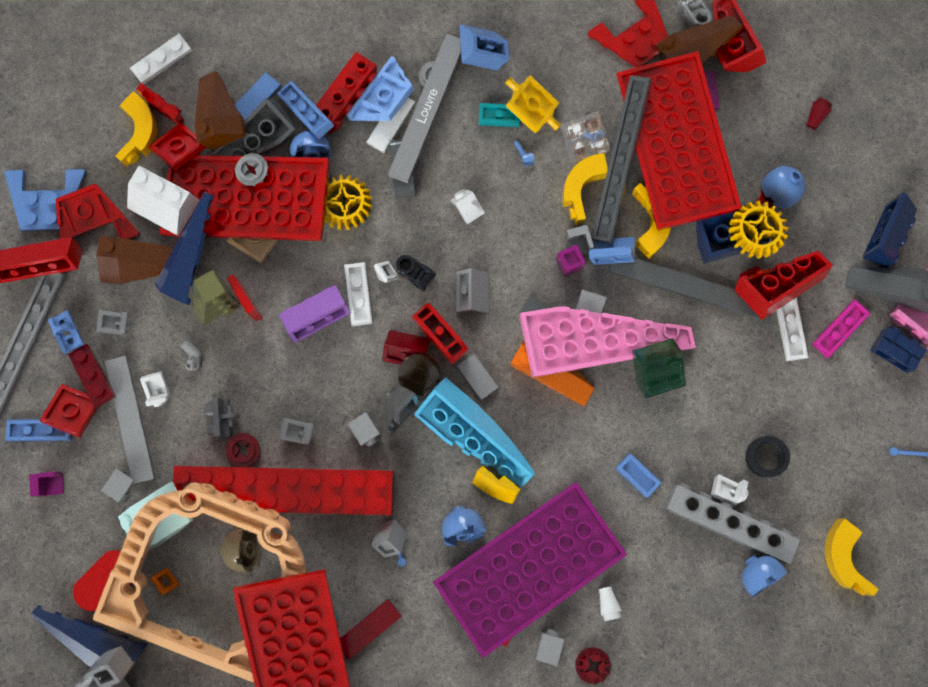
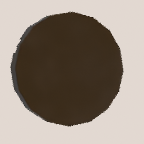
(419, 374)

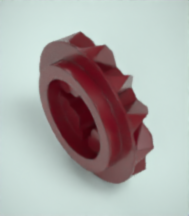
(232, 450)
(582, 665)

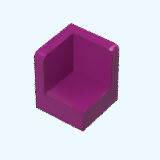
(570, 260)
(46, 484)

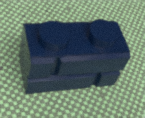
(898, 349)

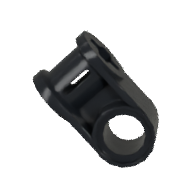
(416, 272)

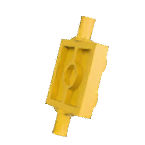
(532, 104)

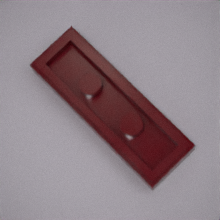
(369, 628)

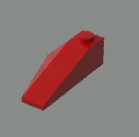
(743, 51)

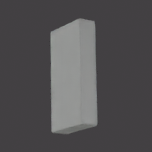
(477, 377)

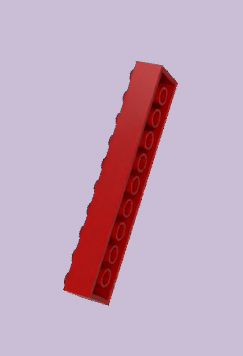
(298, 489)

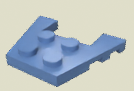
(38, 208)

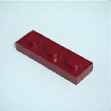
(91, 375)

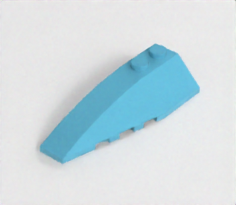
(463, 422)

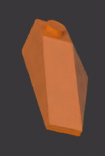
(569, 383)

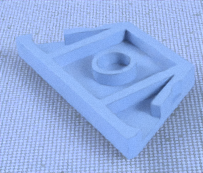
(383, 95)

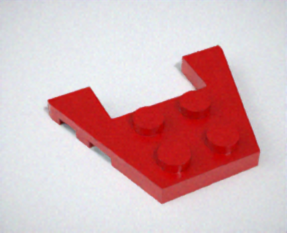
(639, 41)
(89, 210)

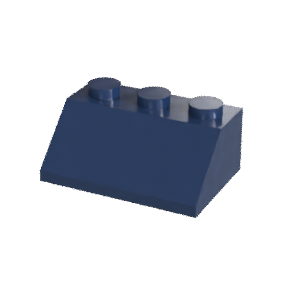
(891, 231)
(714, 237)

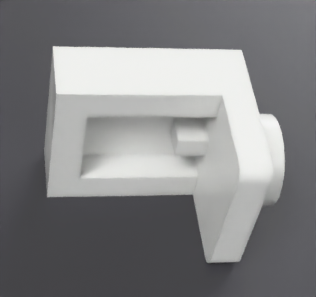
(467, 205)
(155, 389)
(729, 491)

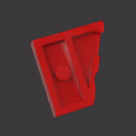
(159, 104)

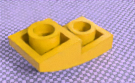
(500, 489)

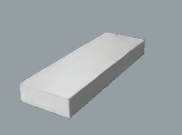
(387, 130)
(358, 294)
(792, 331)

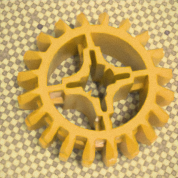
(352, 201)
(764, 214)

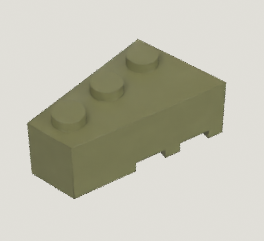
(212, 297)

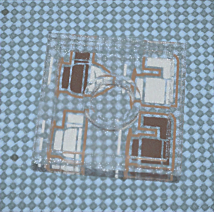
(585, 137)

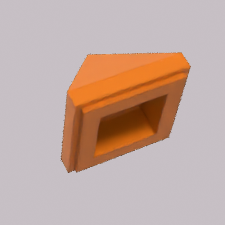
(157, 581)

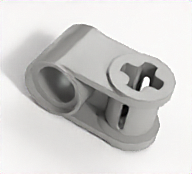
(694, 10)

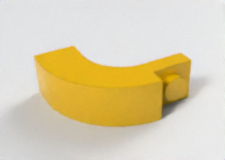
(144, 133)
(586, 171)
(652, 240)
(838, 557)

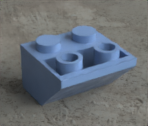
(483, 48)

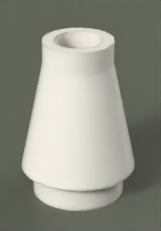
(609, 605)

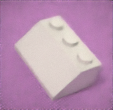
(160, 200)

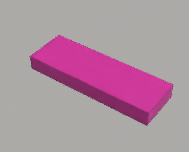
(841, 328)

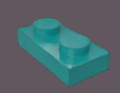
(497, 115)

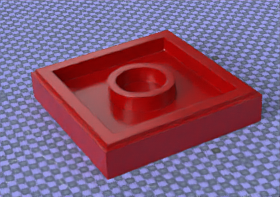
(177, 146)
(244, 297)
(69, 411)

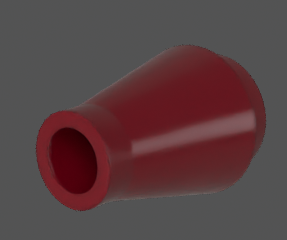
(819, 111)

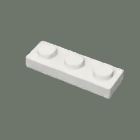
(161, 59)

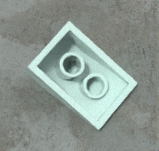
(167, 528)

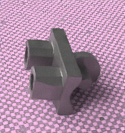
(222, 417)

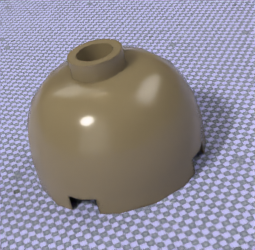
(240, 551)

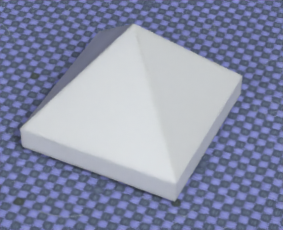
(382, 276)

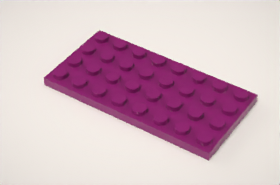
(529, 569)

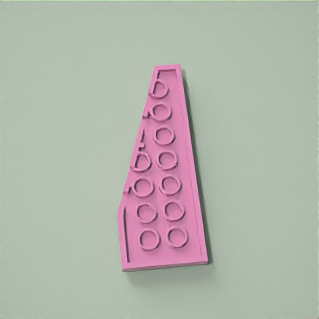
(579, 339)

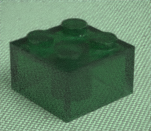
(659, 368)

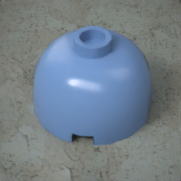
(308, 145)
(784, 186)
(462, 525)
(761, 573)

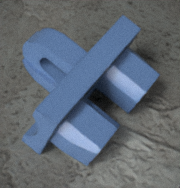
(65, 323)

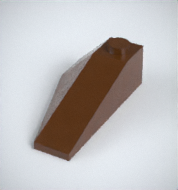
(702, 38)
(216, 116)
(129, 260)

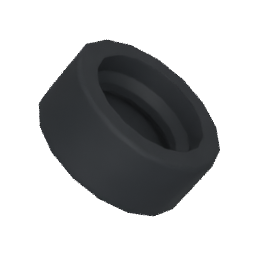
(779, 445)

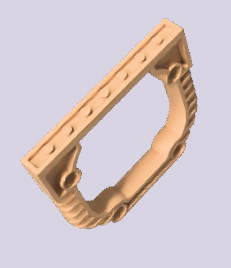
(124, 606)

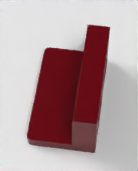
(402, 345)

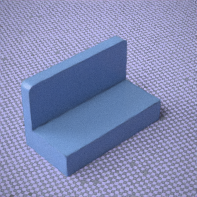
(619, 252)

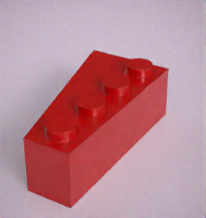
(776, 287)

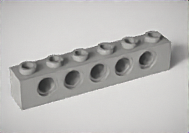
(785, 542)

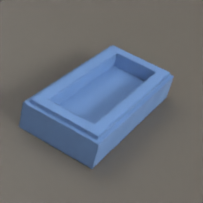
(638, 475)

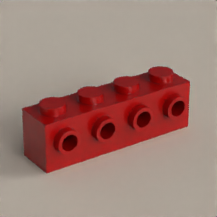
(346, 89)
(39, 259)

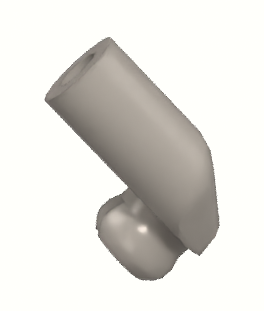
(194, 357)

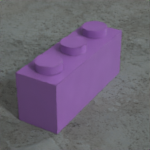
(314, 313)

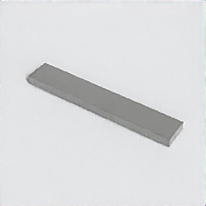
(130, 420)

